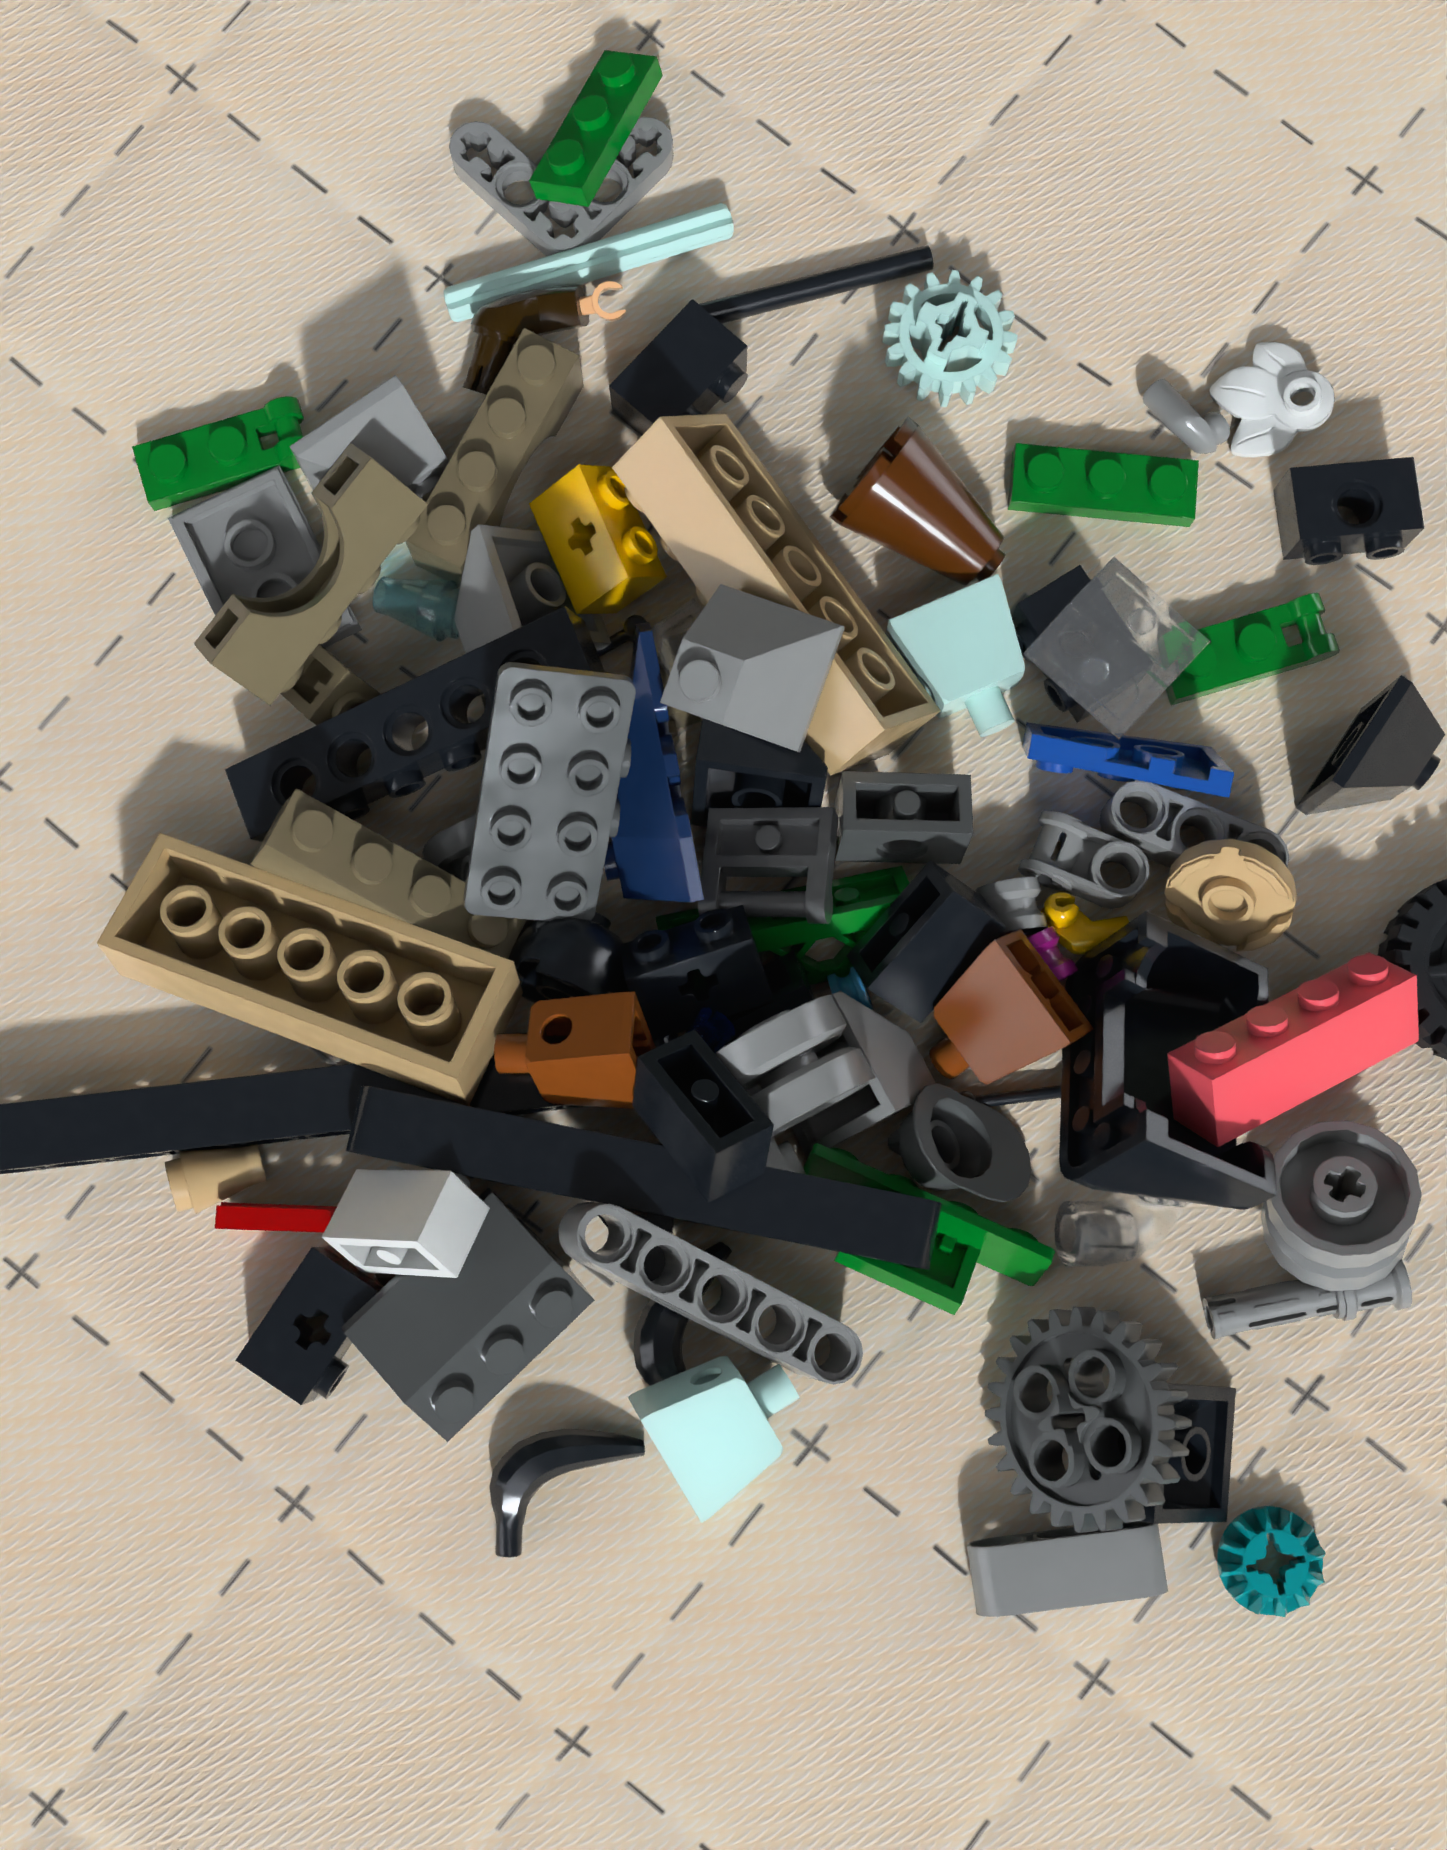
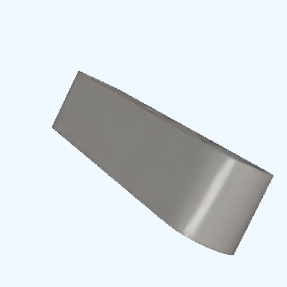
(741, 1298)

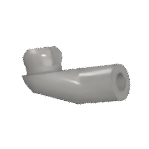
(1197, 432)

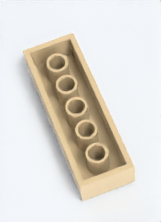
(739, 530)
(313, 968)

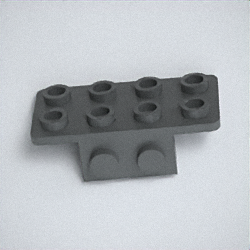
(548, 792)

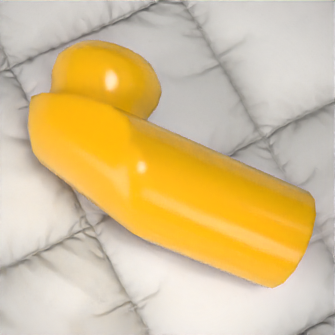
(1075, 929)

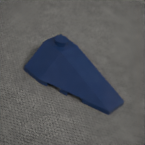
(654, 835)

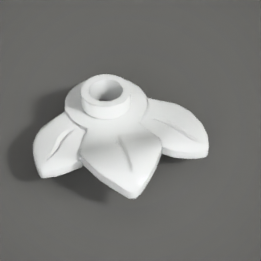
(1264, 403)

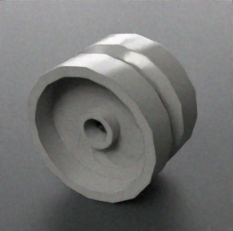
(785, 1063)
(1341, 1205)

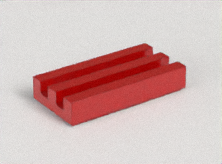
(273, 1217)

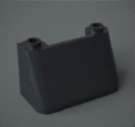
(1145, 997)

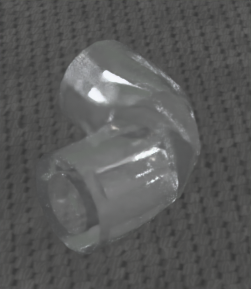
(1112, 1228)

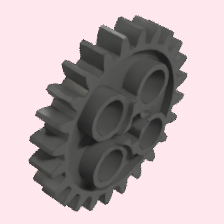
(1087, 1419)

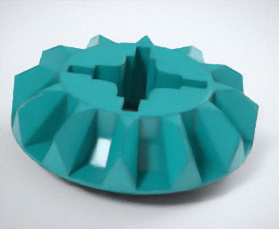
(1246, 1542)

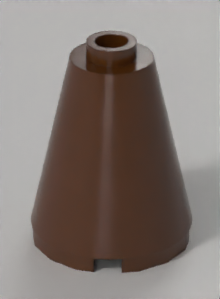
(921, 509)

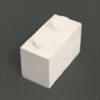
(407, 1222)

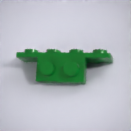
(960, 1239)

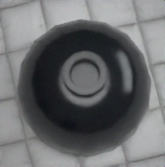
(568, 959)

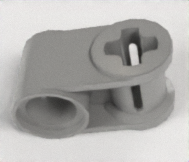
(1080, 860)

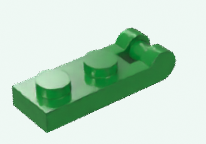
(218, 454)
(1256, 649)

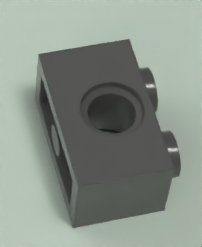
(903, 817)

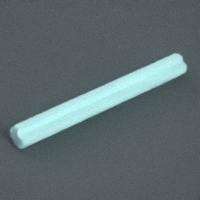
(594, 259)

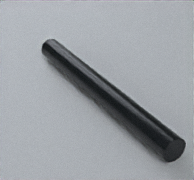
(820, 285)

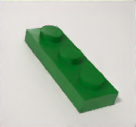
(596, 128)
(1103, 485)

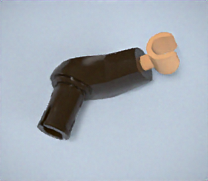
(536, 310)

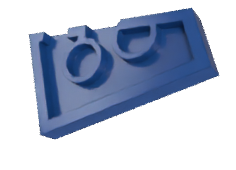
(1128, 758)

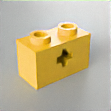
(597, 540)

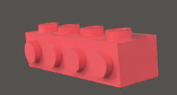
(1293, 1048)

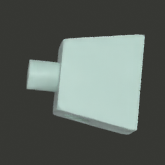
(964, 652)
(714, 1428)

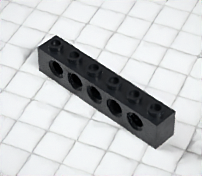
(387, 726)

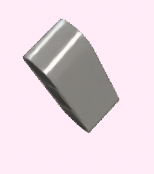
(1168, 812)
(1066, 1569)

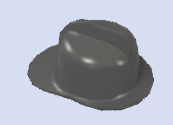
(962, 1145)

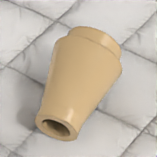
(213, 1175)

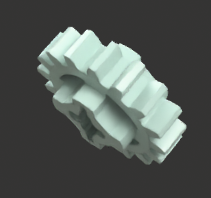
(930, 318)

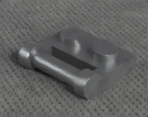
(771, 845)

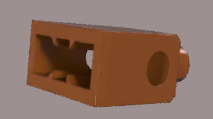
(1004, 1013)
(580, 1049)

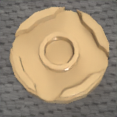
(1231, 893)

